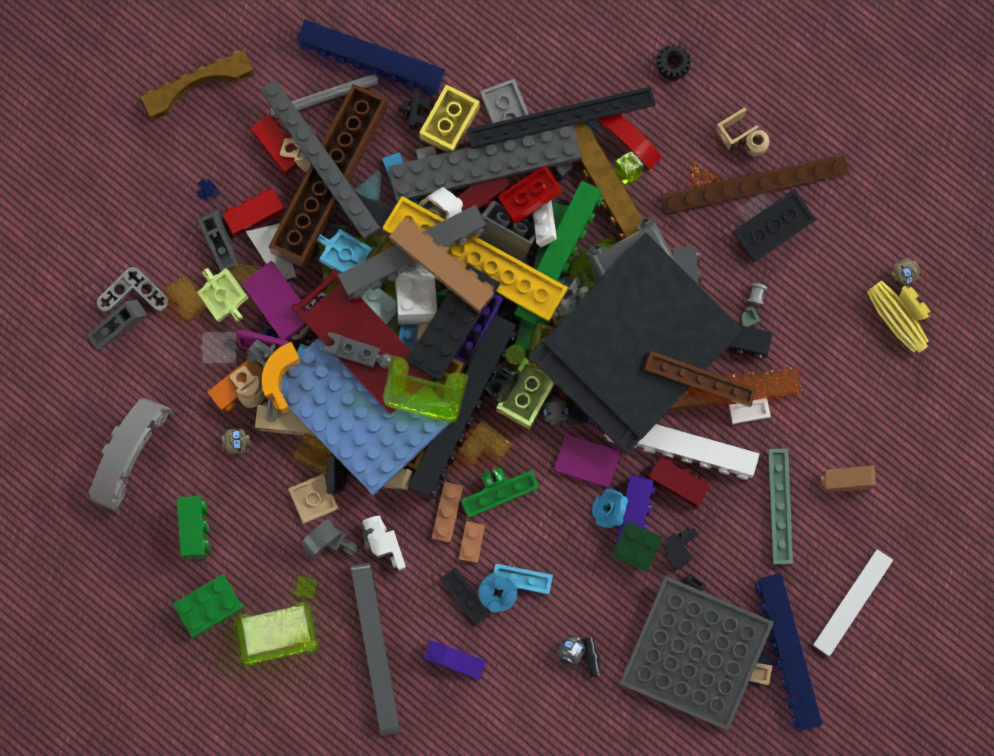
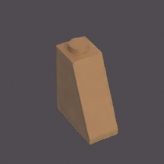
(848, 479)

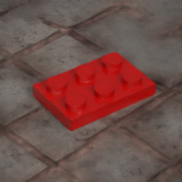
(530, 194)

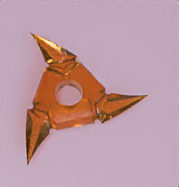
(700, 171)

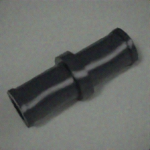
(591, 657)

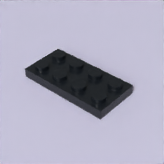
(774, 225)

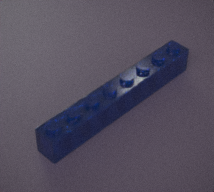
(371, 57)
(789, 653)

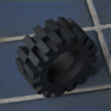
(673, 51)

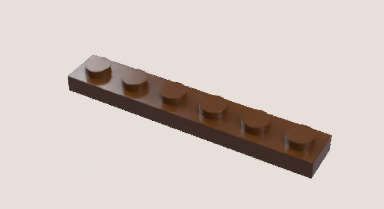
(699, 379)

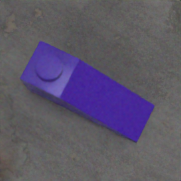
(454, 660)

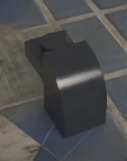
(676, 552)

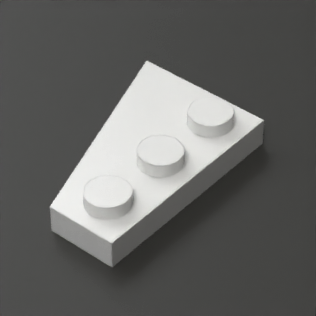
(261, 239)

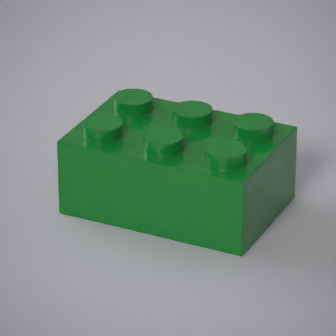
(193, 528)
(208, 606)

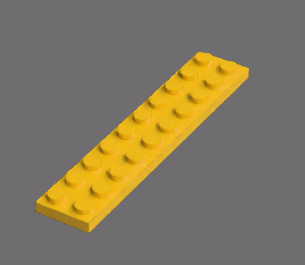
(518, 281)

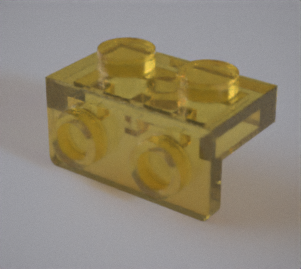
(312, 453)

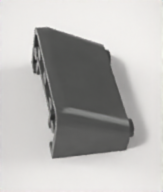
(602, 258)

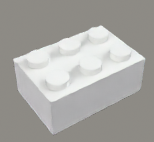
(415, 297)

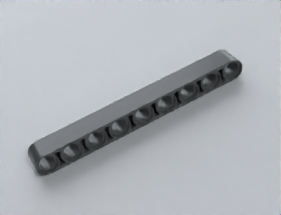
(375, 649)

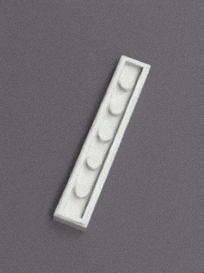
(852, 602)

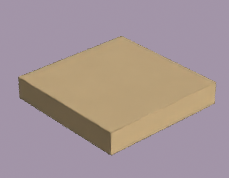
(312, 499)

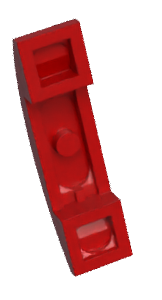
(632, 139)

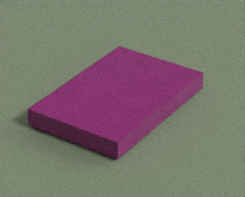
(587, 461)

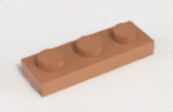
(447, 512)

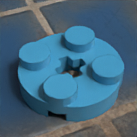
(612, 499)
(494, 602)

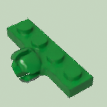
(498, 491)

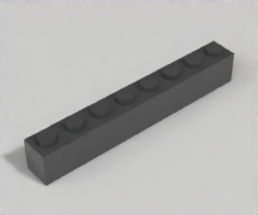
(395, 261)

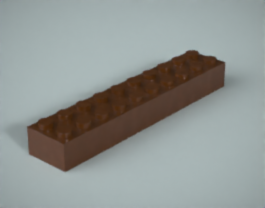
(313, 201)

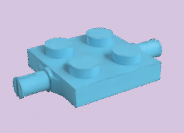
(343, 251)

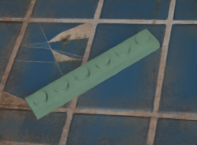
(780, 507)

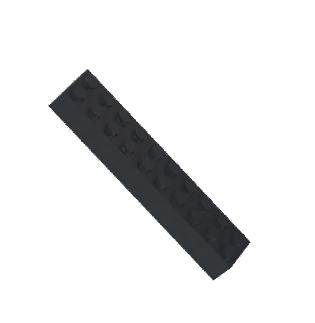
(480, 372)

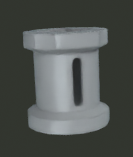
(757, 294)

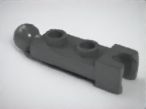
(356, 351)

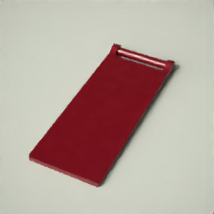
(357, 322)

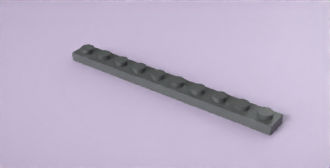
(320, 159)

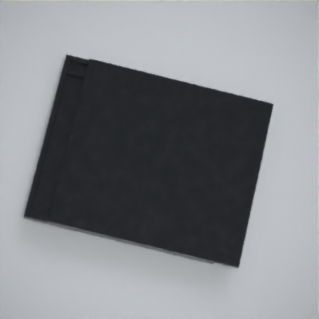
(606, 337)

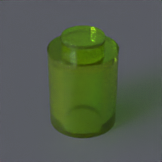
(516, 354)

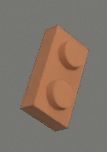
(472, 542)

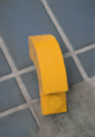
(273, 371)

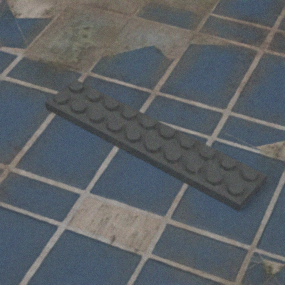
(484, 163)

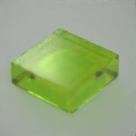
(306, 587)

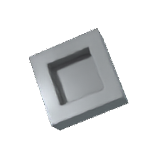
(572, 283)

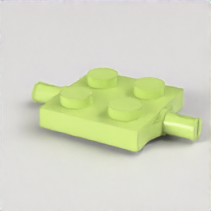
(222, 295)

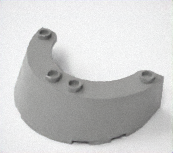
(123, 450)

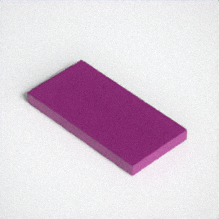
(274, 299)

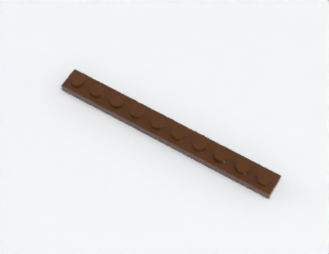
(754, 183)

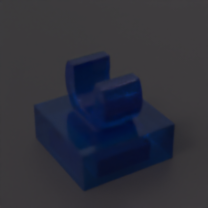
(208, 189)

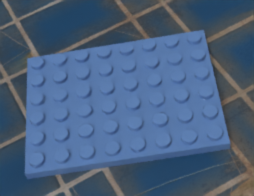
(352, 420)

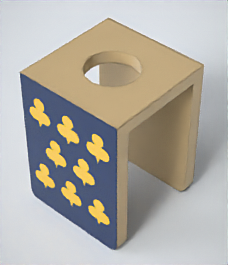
(731, 144)

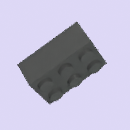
(506, 235)

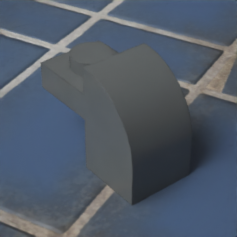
(319, 539)

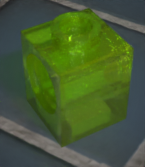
(628, 168)

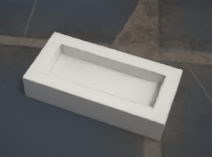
(742, 414)

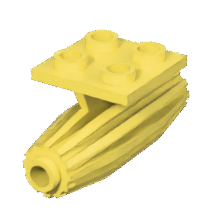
(901, 314)

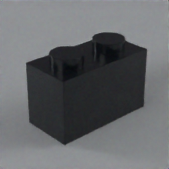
(752, 342)

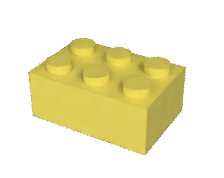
(449, 119)

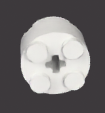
(442, 203)

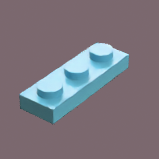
(527, 579)

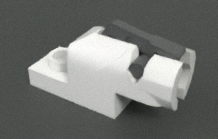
(382, 542)

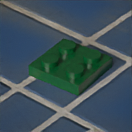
(637, 547)

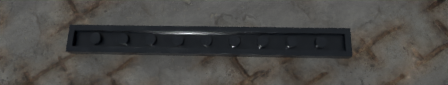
(561, 117)

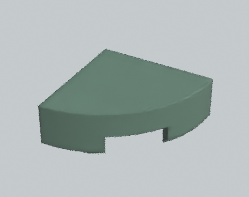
(750, 317)

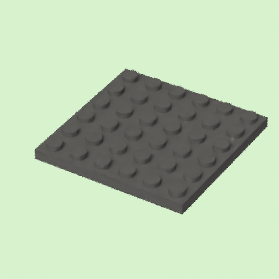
(696, 653)

